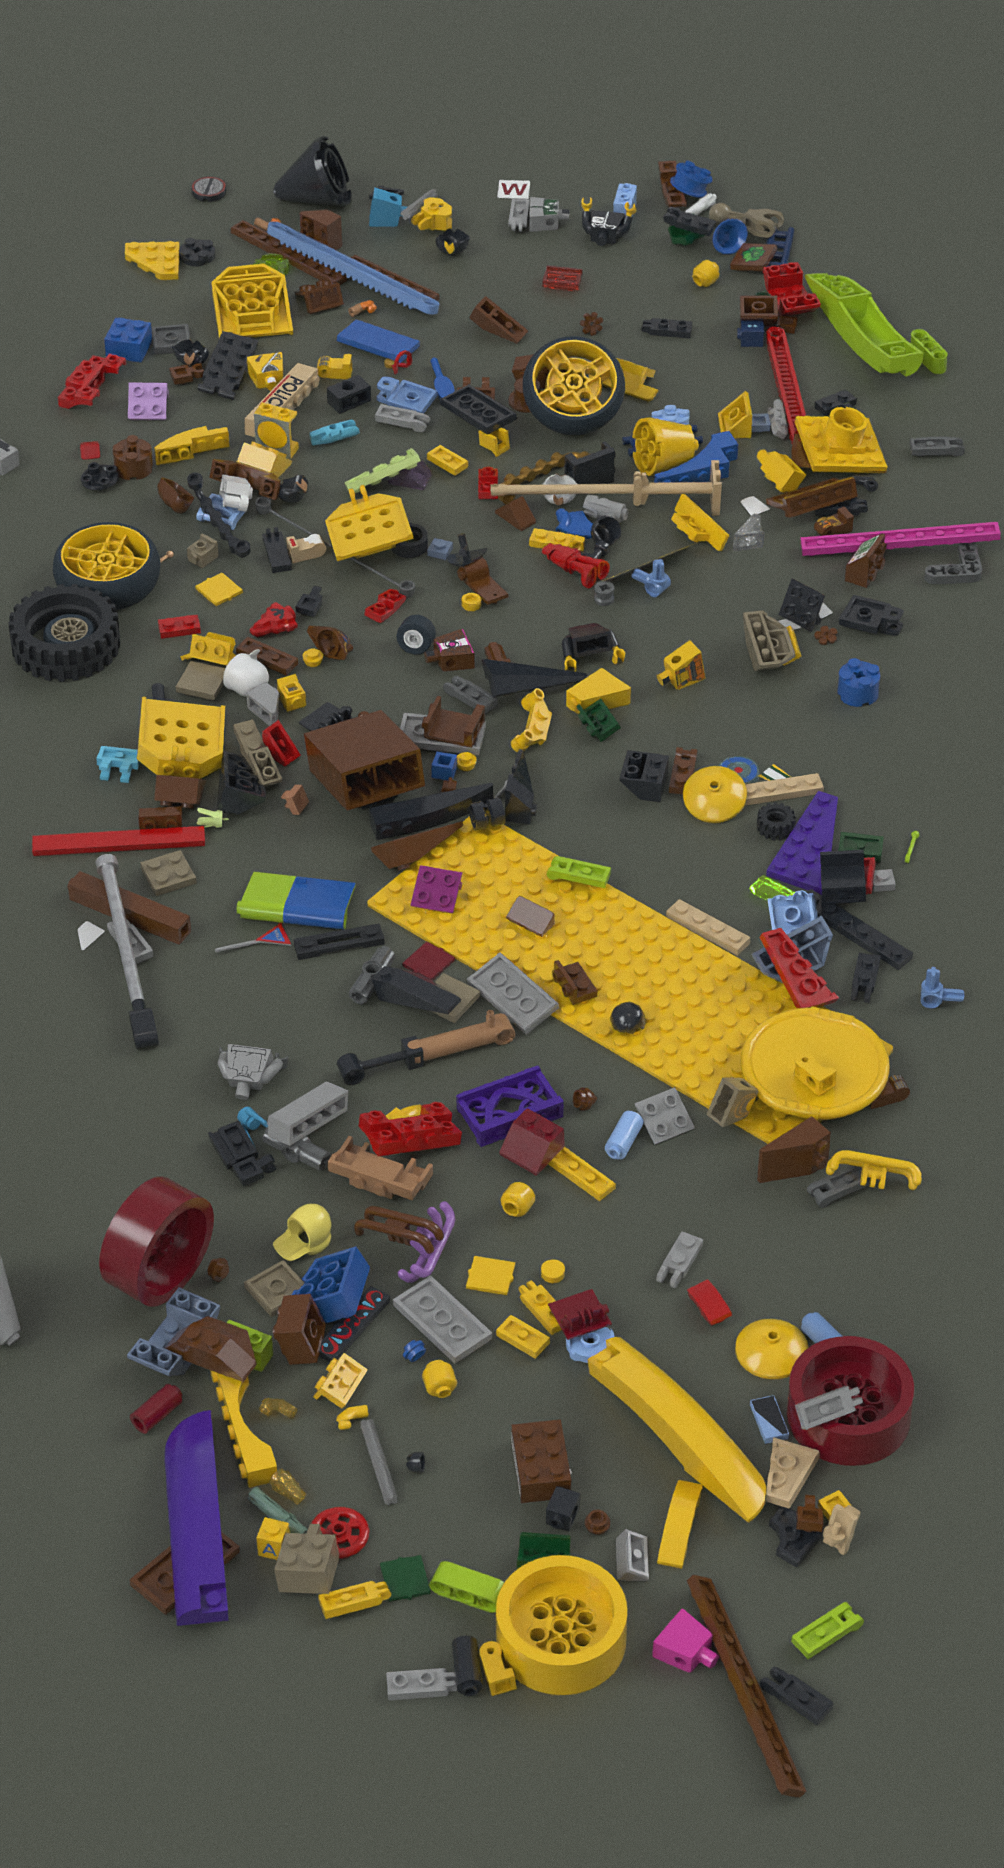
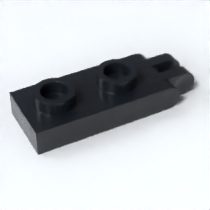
(667, 327)
(853, 505)

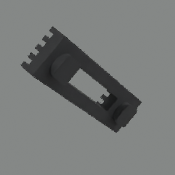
(369, 936)

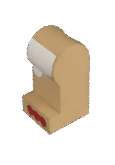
(305, 548)

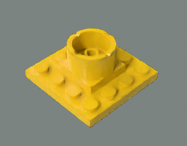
(840, 442)

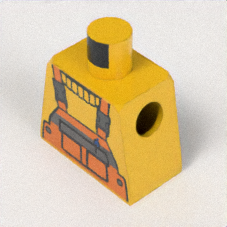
(683, 667)

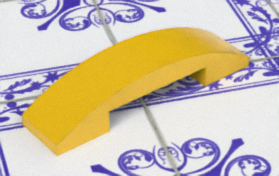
(679, 1523)

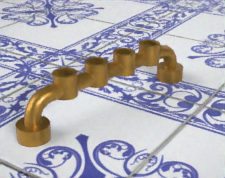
(541, 467)

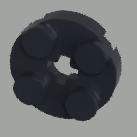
(197, 252)

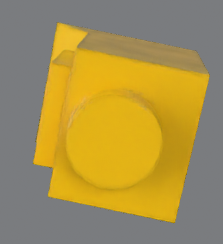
(496, 441)
(291, 693)

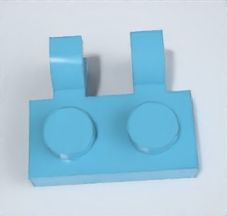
(117, 757)

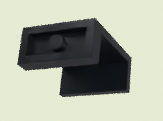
(843, 876)

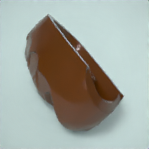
(174, 495)

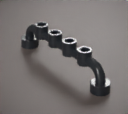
(236, 546)

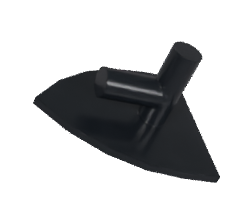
(465, 556)

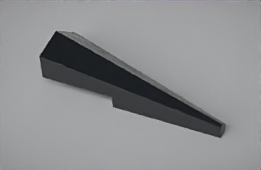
(513, 678)

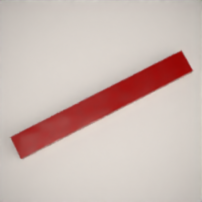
(118, 840)

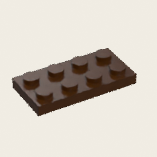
(156, 1578)

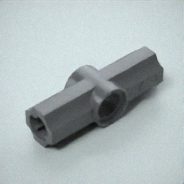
(364, 986)
(301, 1150)

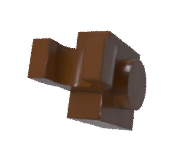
(808, 1517)

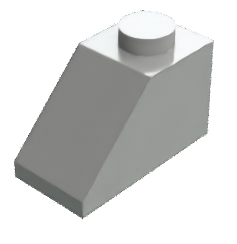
(264, 702)

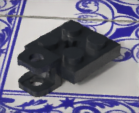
(878, 616)

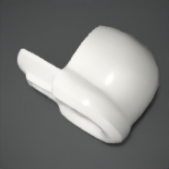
(245, 673)

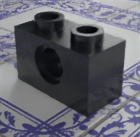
(348, 394)

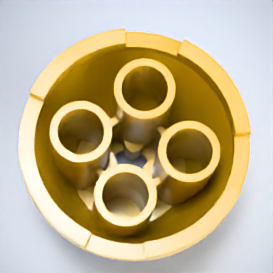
(662, 445)

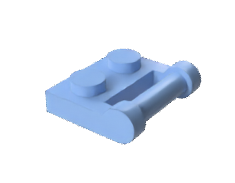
(217, 502)

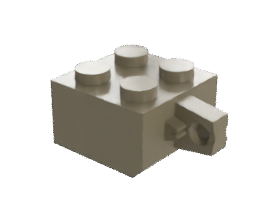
(307, 1562)

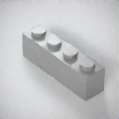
(307, 1113)

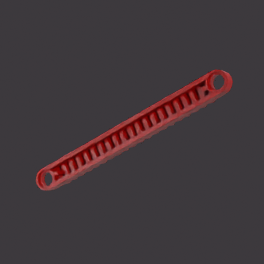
(785, 377)

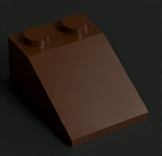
(795, 1152)

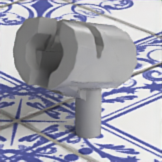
(600, 507)

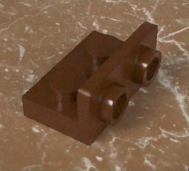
(160, 817)
(574, 982)

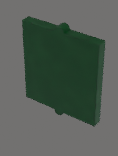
(405, 1577)

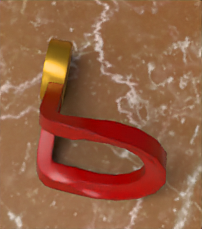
(395, 364)

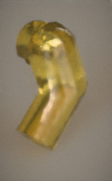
(280, 1405)

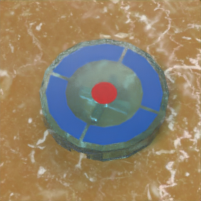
(744, 767)

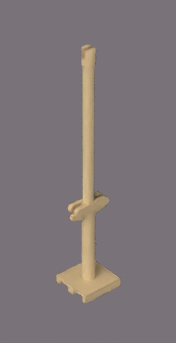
(640, 488)

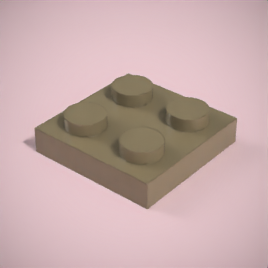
(168, 873)

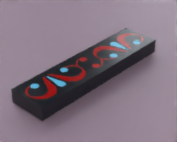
(349, 1329)

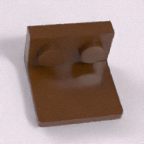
(321, 296)

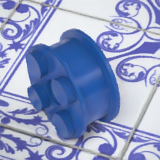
(691, 179)

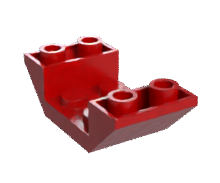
(787, 284)

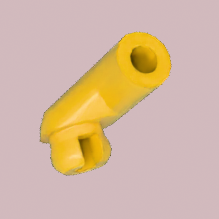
(351, 1413)

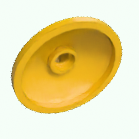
(718, 803)
(770, 1348)

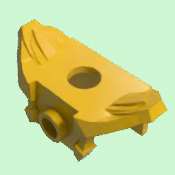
(211, 648)

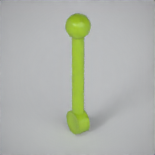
(915, 834)

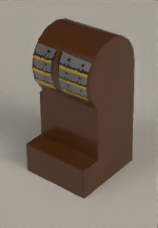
(894, 1091)

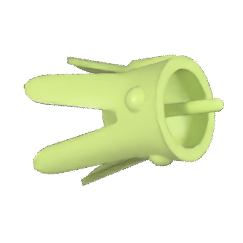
(215, 820)

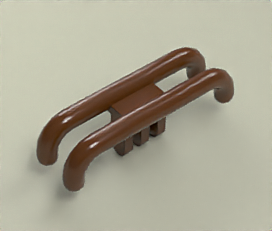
(398, 1227)

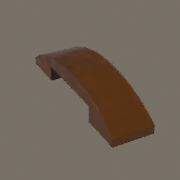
(671, 195)

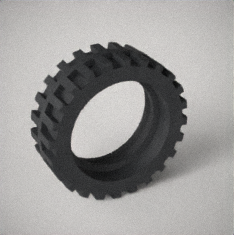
(69, 659)

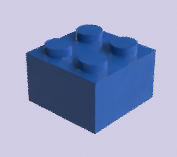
(128, 339)

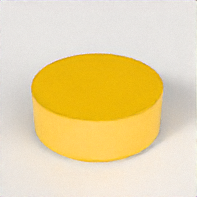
(471, 602)
(552, 1271)

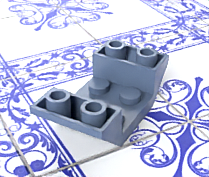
(182, 1310)

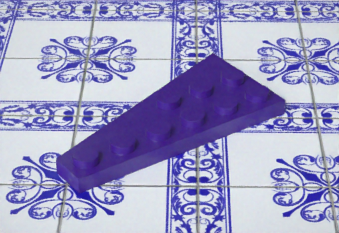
(800, 855)

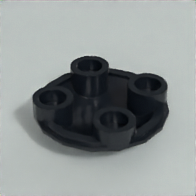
(99, 476)

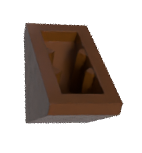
(517, 514)

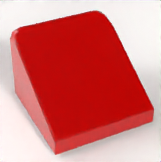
(90, 450)

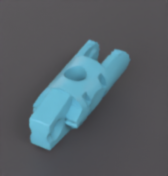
(334, 432)

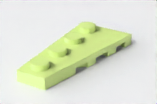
(382, 470)

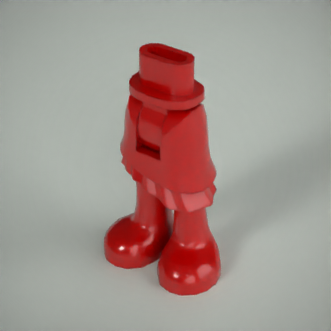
(571, 560)

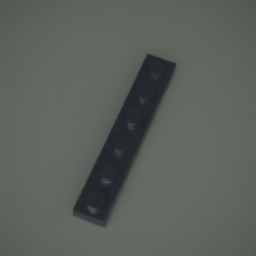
(862, 933)

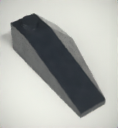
(237, 785)
(519, 793)
(413, 990)

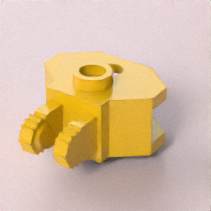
(433, 216)

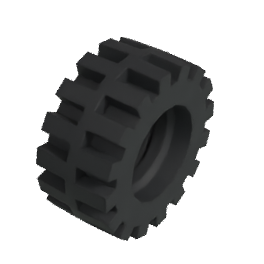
(778, 812)

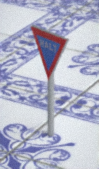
(274, 936)

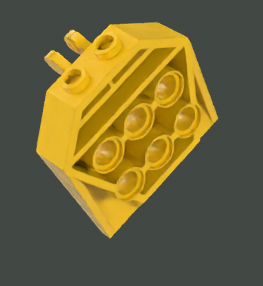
(251, 301)
(367, 525)
(180, 738)

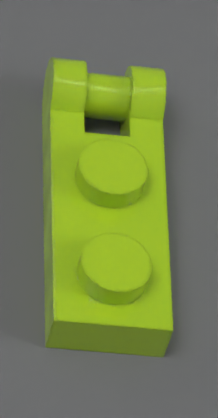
(579, 871)
(827, 1630)

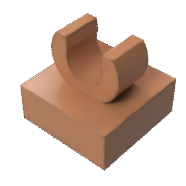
(296, 799)

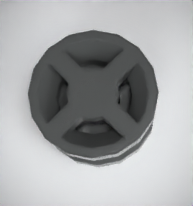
(604, 593)

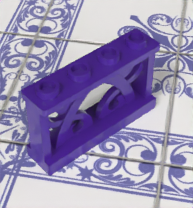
(514, 1086)

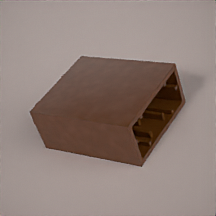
(364, 759)

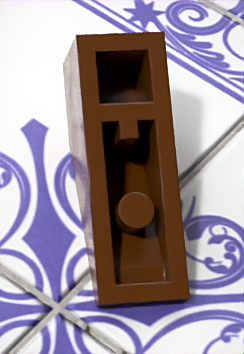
(497, 321)

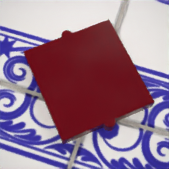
(428, 961)

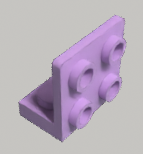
(147, 401)

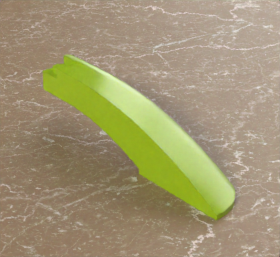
(864, 325)

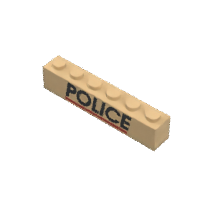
(288, 392)

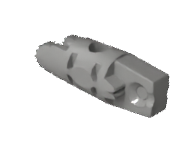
(778, 419)

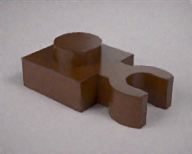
(185, 374)

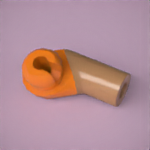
(263, 224)
(360, 307)

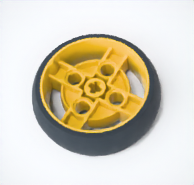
(554, 357)
(109, 559)

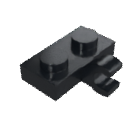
(839, 399)

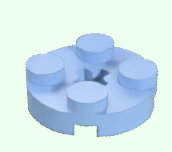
(672, 414)
(581, 1350)

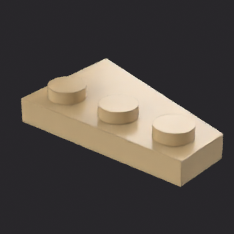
(788, 1471)

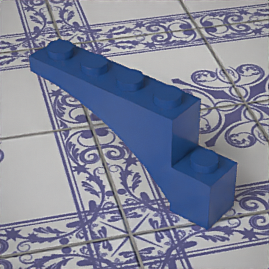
(698, 469)

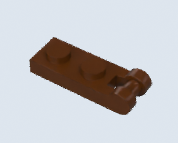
(682, 769)

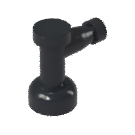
(601, 549)

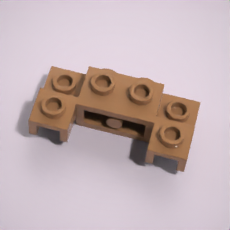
(378, 1173)

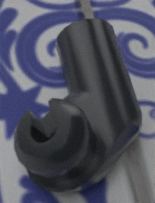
(867, 481)

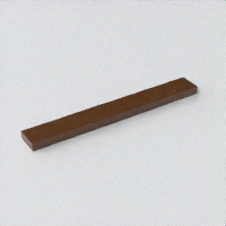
(272, 245)

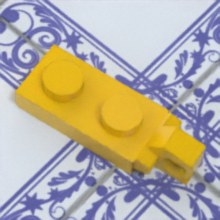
(541, 538)

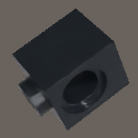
(562, 1508)

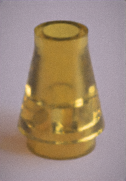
(287, 1486)

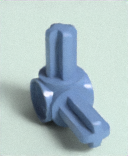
(654, 582)
(933, 992)

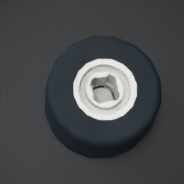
(416, 634)

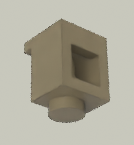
(203, 551)

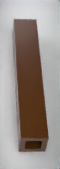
(138, 910)

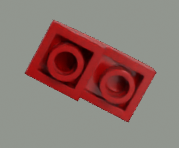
(486, 477)
(387, 605)
(710, 1302)

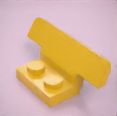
(634, 379)

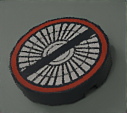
(208, 188)

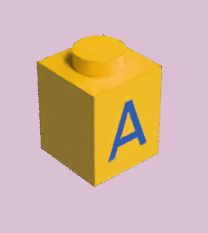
(271, 1537)

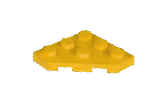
(157, 257)

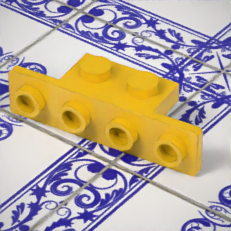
(698, 524)

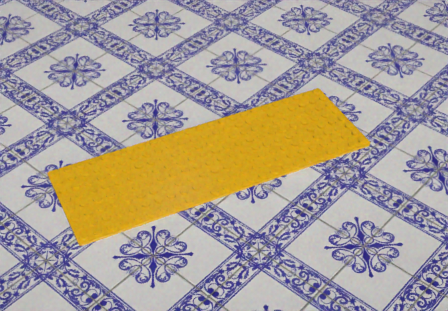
(693, 993)

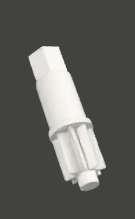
(703, 204)

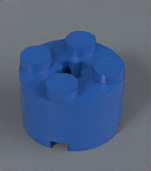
(858, 682)

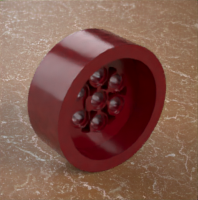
(156, 1241)
(876, 1424)

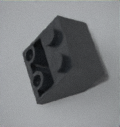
(645, 774)

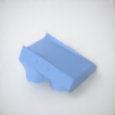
(792, 911)

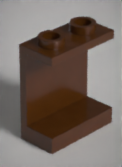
(453, 726)

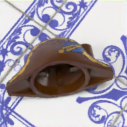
(330, 641)

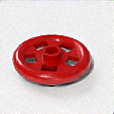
(356, 1520)

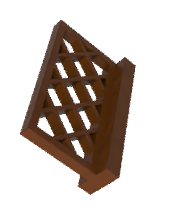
(814, 496)

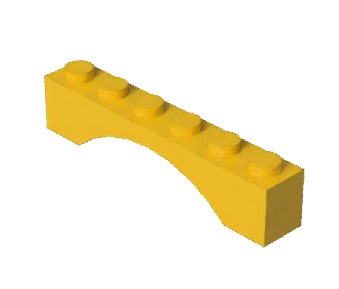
(256, 1456)

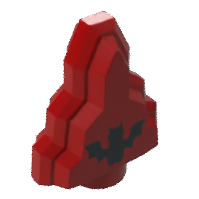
(275, 620)

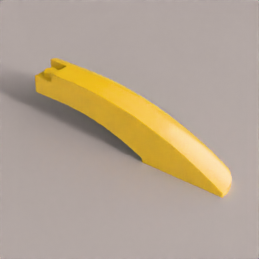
(682, 1426)

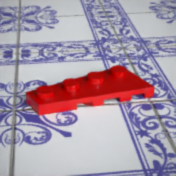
(795, 972)

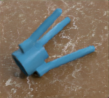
(250, 1120)

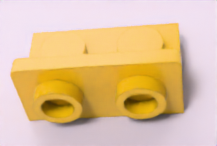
(341, 1380)

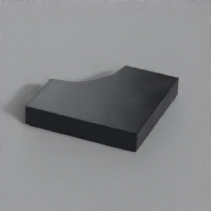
(794, 1543)

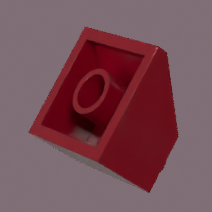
(532, 1142)

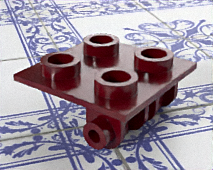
(580, 1314)

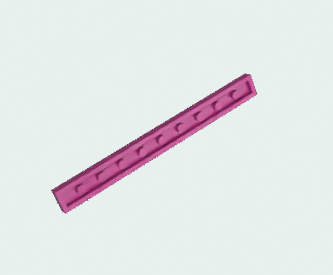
(902, 538)

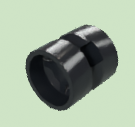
(494, 813)

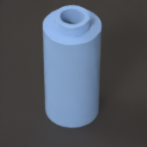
(624, 1135)

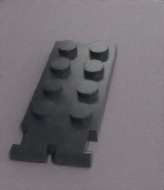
(227, 365)

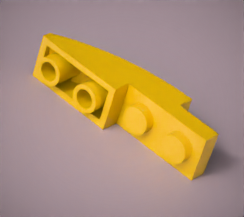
(189, 442)

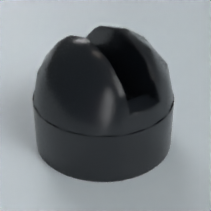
(416, 1462)

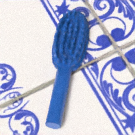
(442, 384)

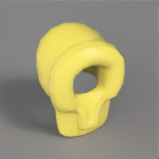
(316, 1224)

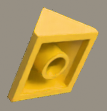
(737, 417)

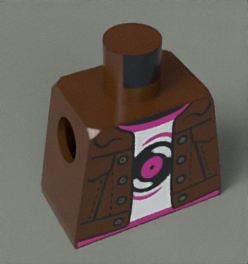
(452, 652)

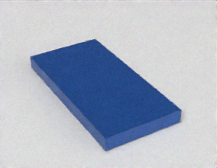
(377, 340)

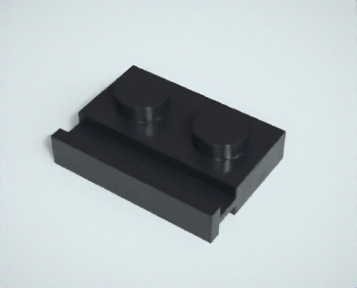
(232, 1144)

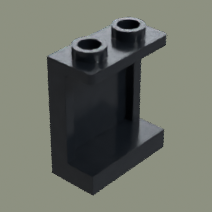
(593, 468)

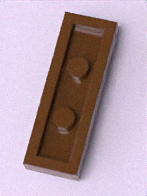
(269, 656)

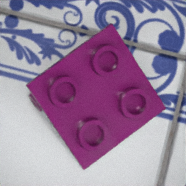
(436, 889)

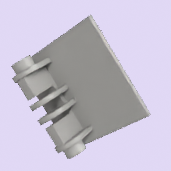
(664, 1116)

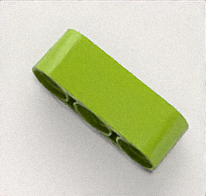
(934, 355)
(466, 1586)

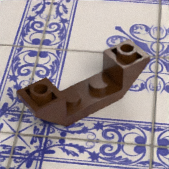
(259, 479)

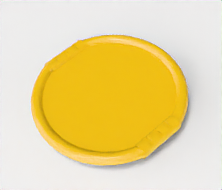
(834, 1041)

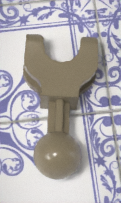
(754, 220)

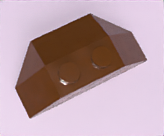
(215, 1347)

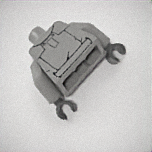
(249, 1067)

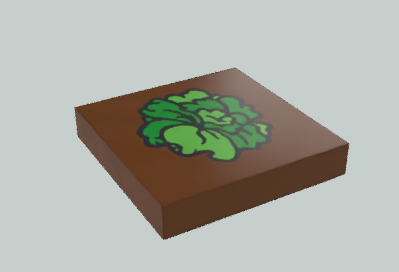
(753, 257)

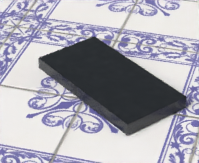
(478, 409)

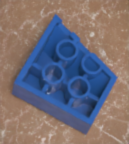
(336, 1283)

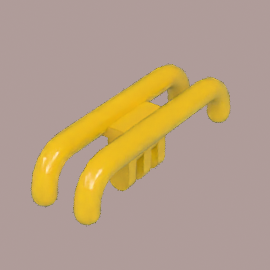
(875, 1168)

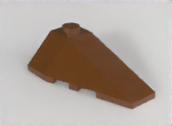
(409, 849)

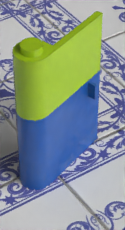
(296, 900)

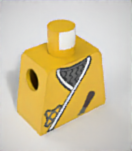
(265, 369)

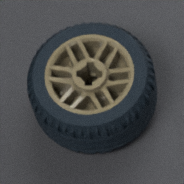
(68, 629)

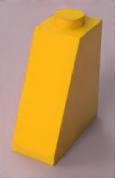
(596, 686)

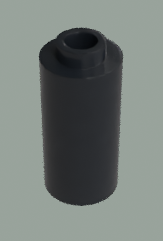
(467, 1665)

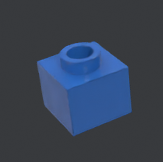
(444, 766)

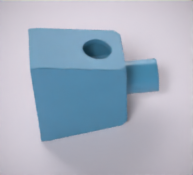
(385, 209)

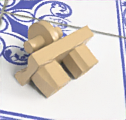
(841, 1527)

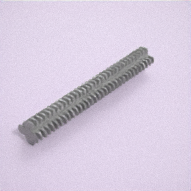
(416, 206)
(378, 1461)

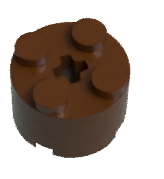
(133, 458)

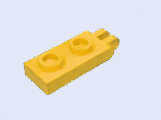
(537, 1301)
(353, 1598)

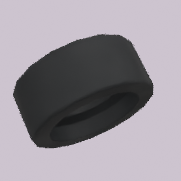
(415, 549)

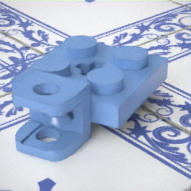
(401, 394)

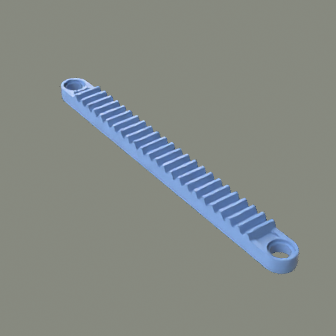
(352, 268)

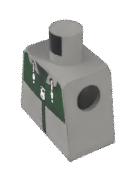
(545, 214)

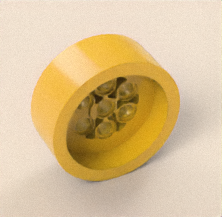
(543, 1591)

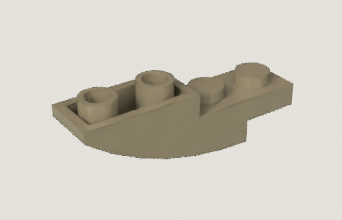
(256, 753)

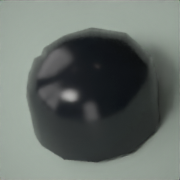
(606, 530)
(627, 1018)

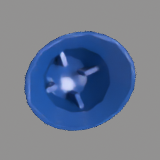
(729, 236)

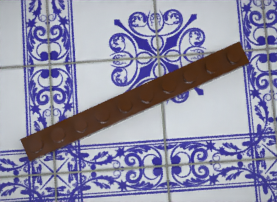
(746, 1687)

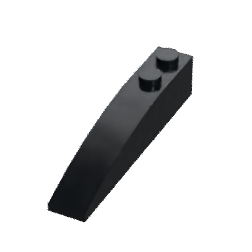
(425, 811)

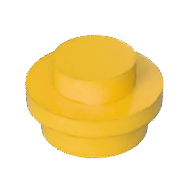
(312, 657)
(466, 761)

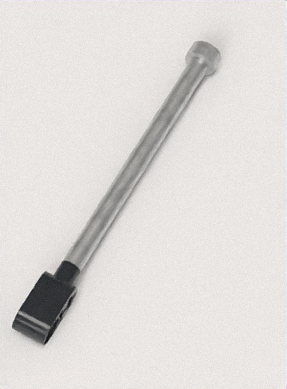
(141, 1018)

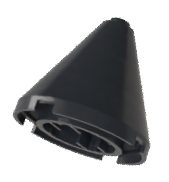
(316, 177)

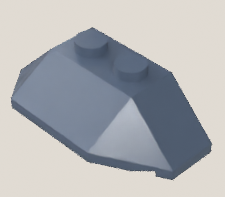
(813, 944)

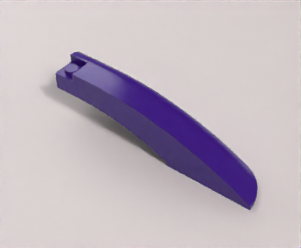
(195, 1523)

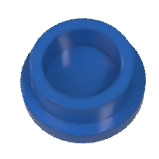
(414, 1350)

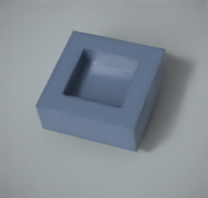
(760, 422)
(440, 549)

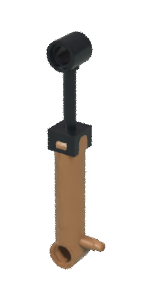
(415, 1051)

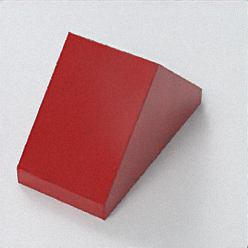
(279, 744)

